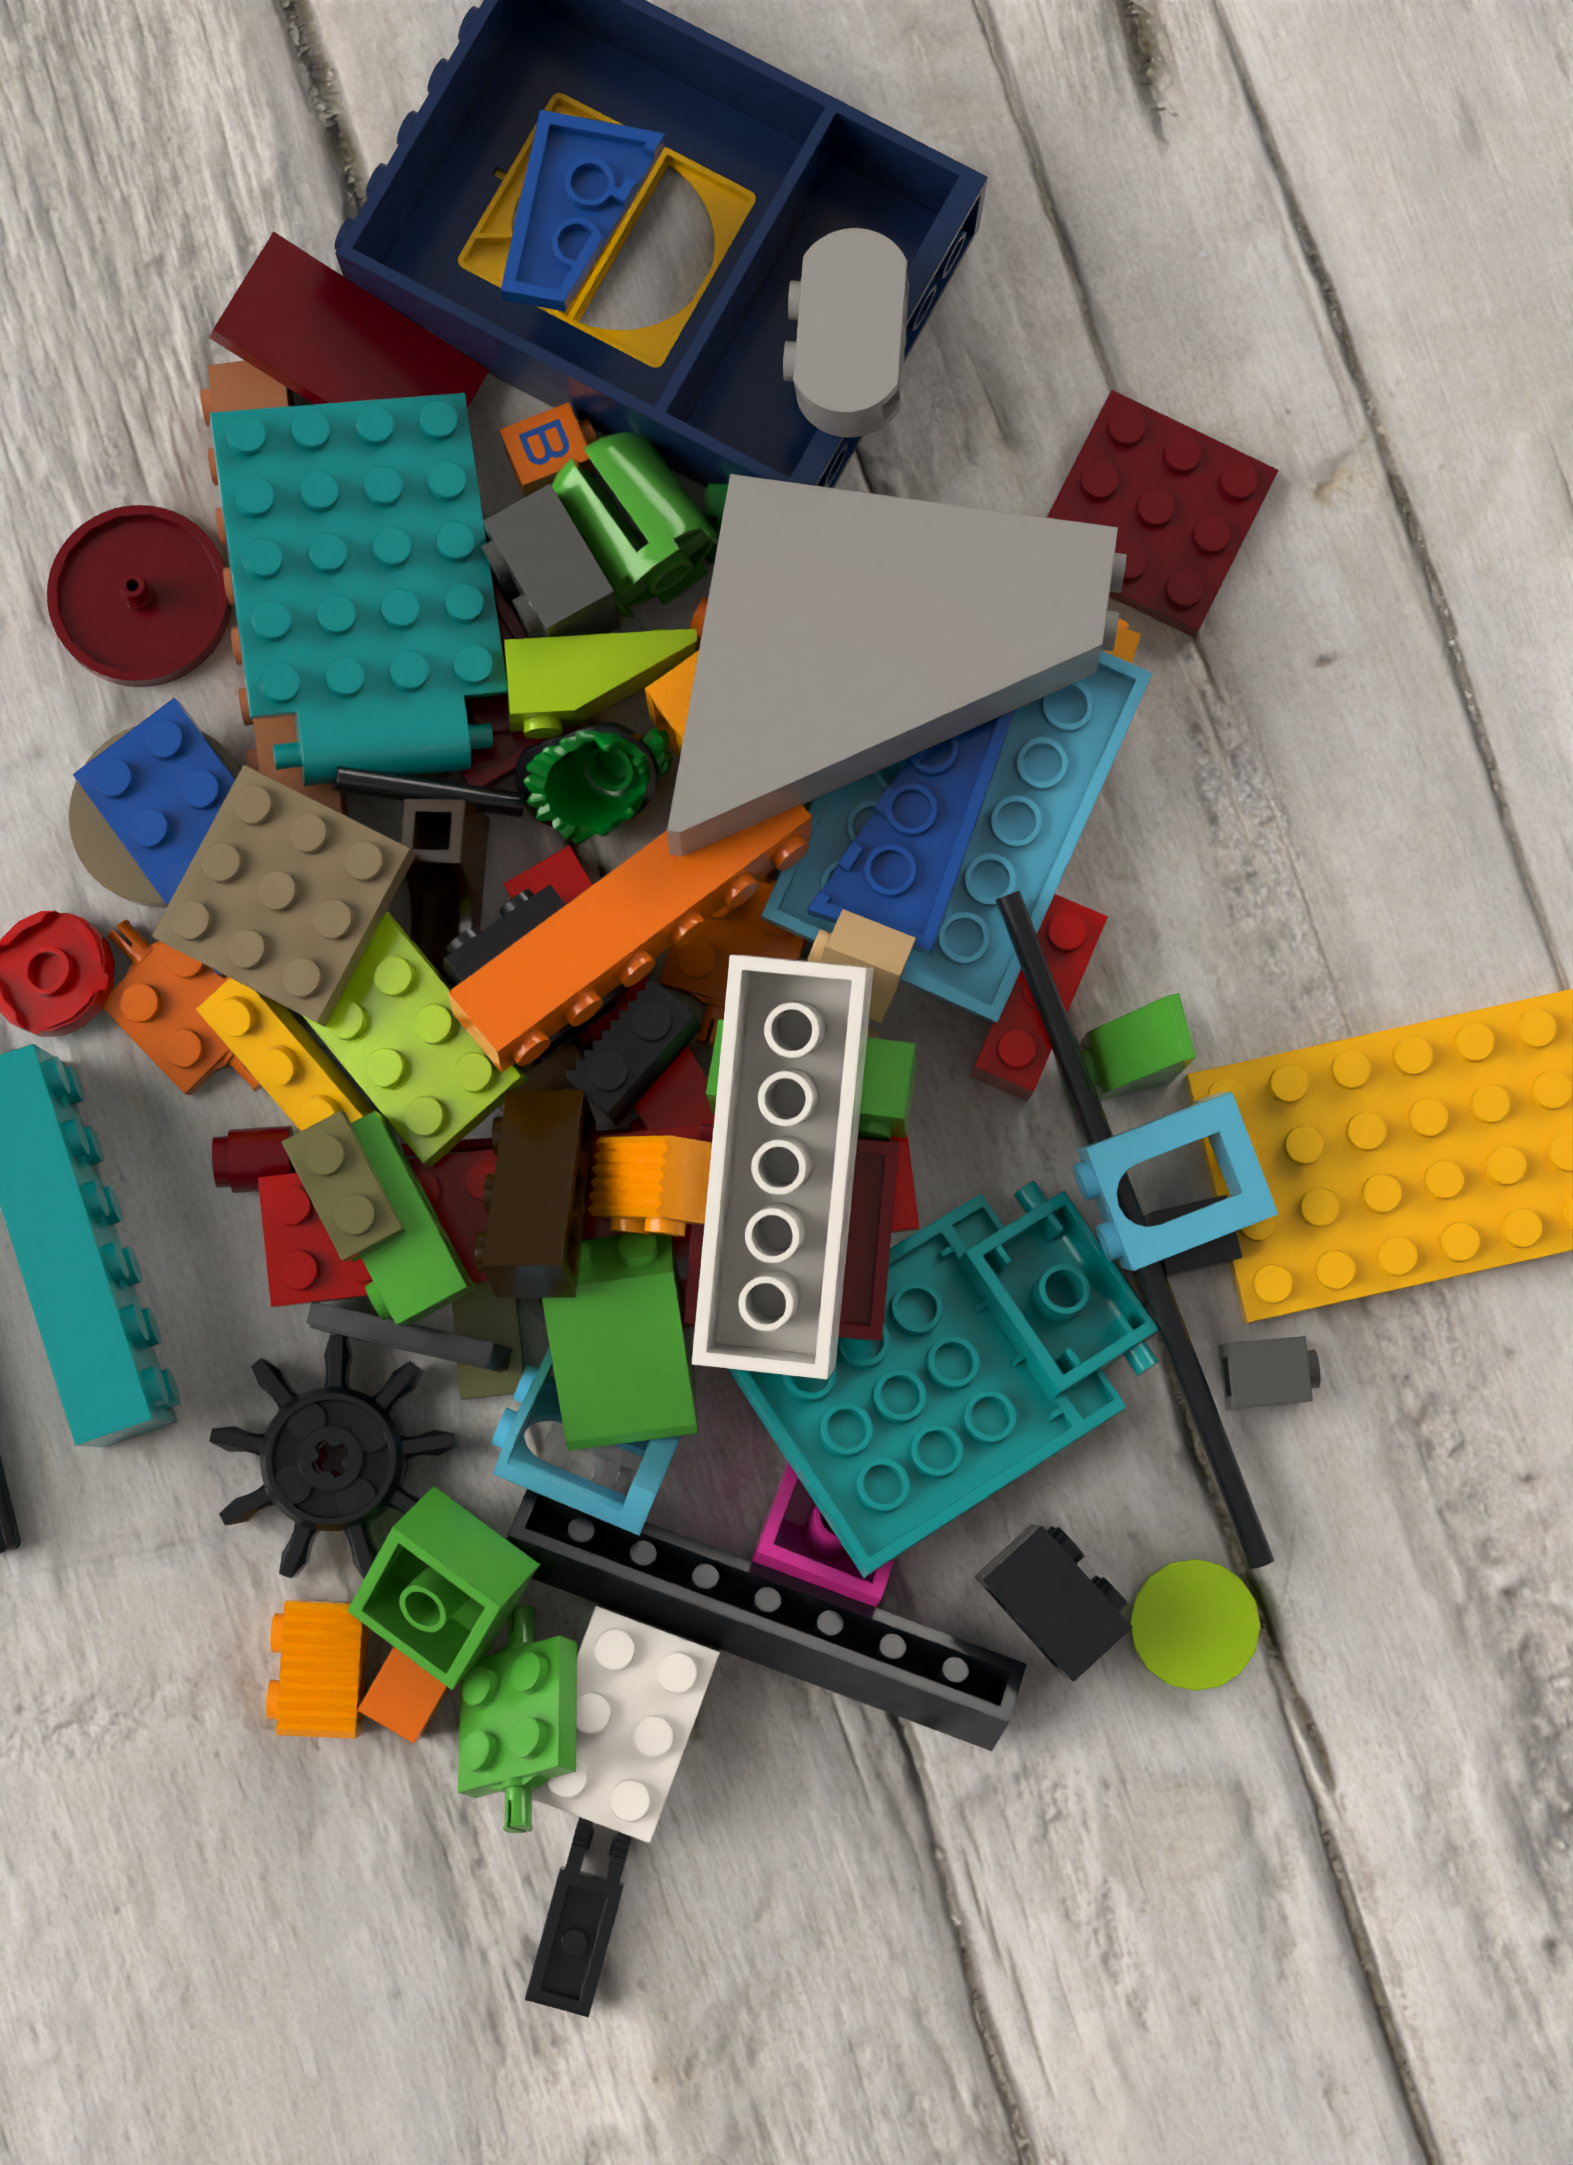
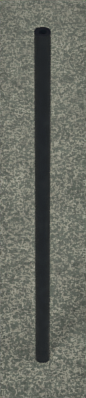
(1151, 1276)

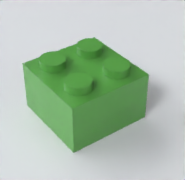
(442, 1587)

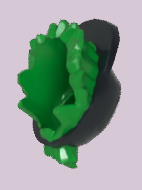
(592, 777)

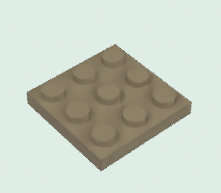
(284, 895)

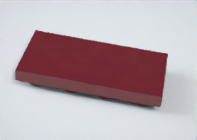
(333, 336)

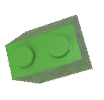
(623, 1345)

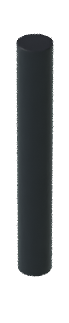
(410, 787)

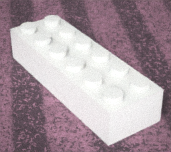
(782, 1166)

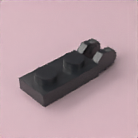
(578, 1927)

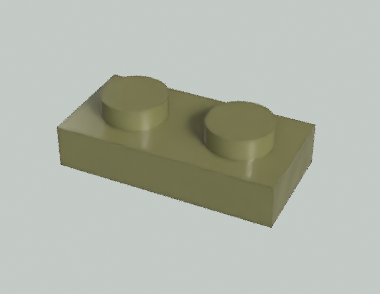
(343, 1186)

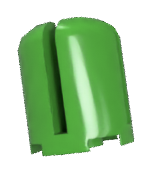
(657, 504)

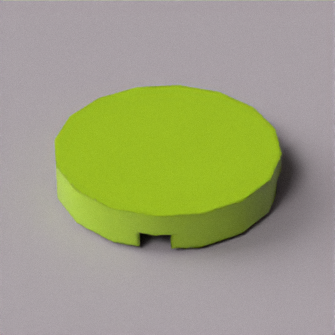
(1194, 1624)

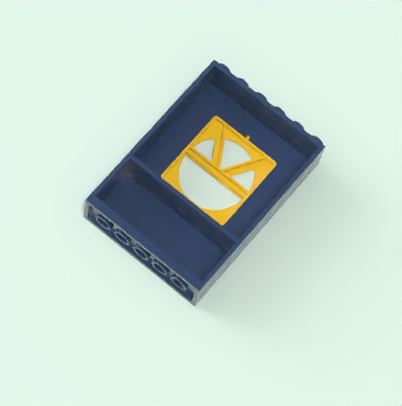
(756, 147)

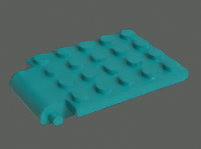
(361, 581)
(976, 1376)

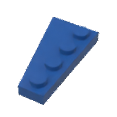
(917, 838)

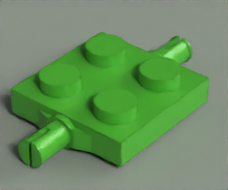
(518, 1719)

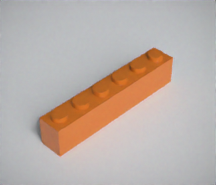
(615, 935)

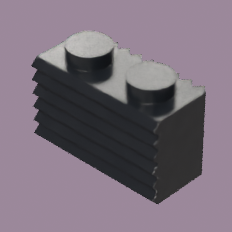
(634, 1051)

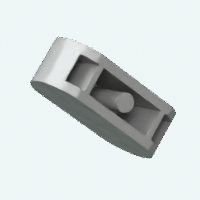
(849, 332)

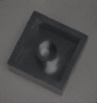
(1055, 1600)

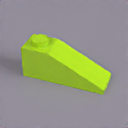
(573, 678)

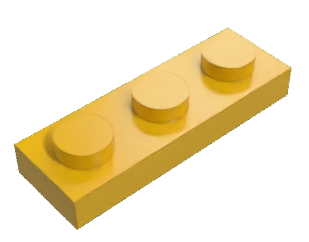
(281, 1055)

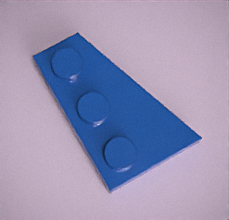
(571, 202)

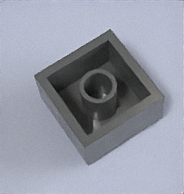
(549, 569)

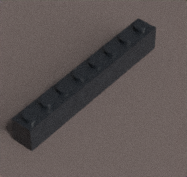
(773, 1620)

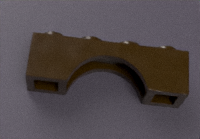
(446, 871)

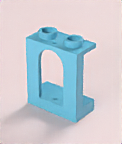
(1110, 1158)
(520, 1466)

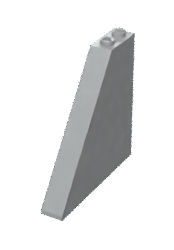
(870, 633)

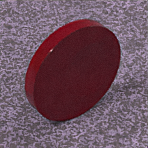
(138, 596)

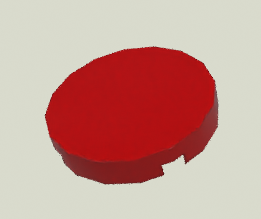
(54, 973)

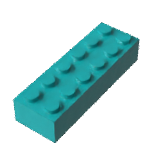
(74, 1259)

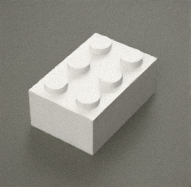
(632, 1721)

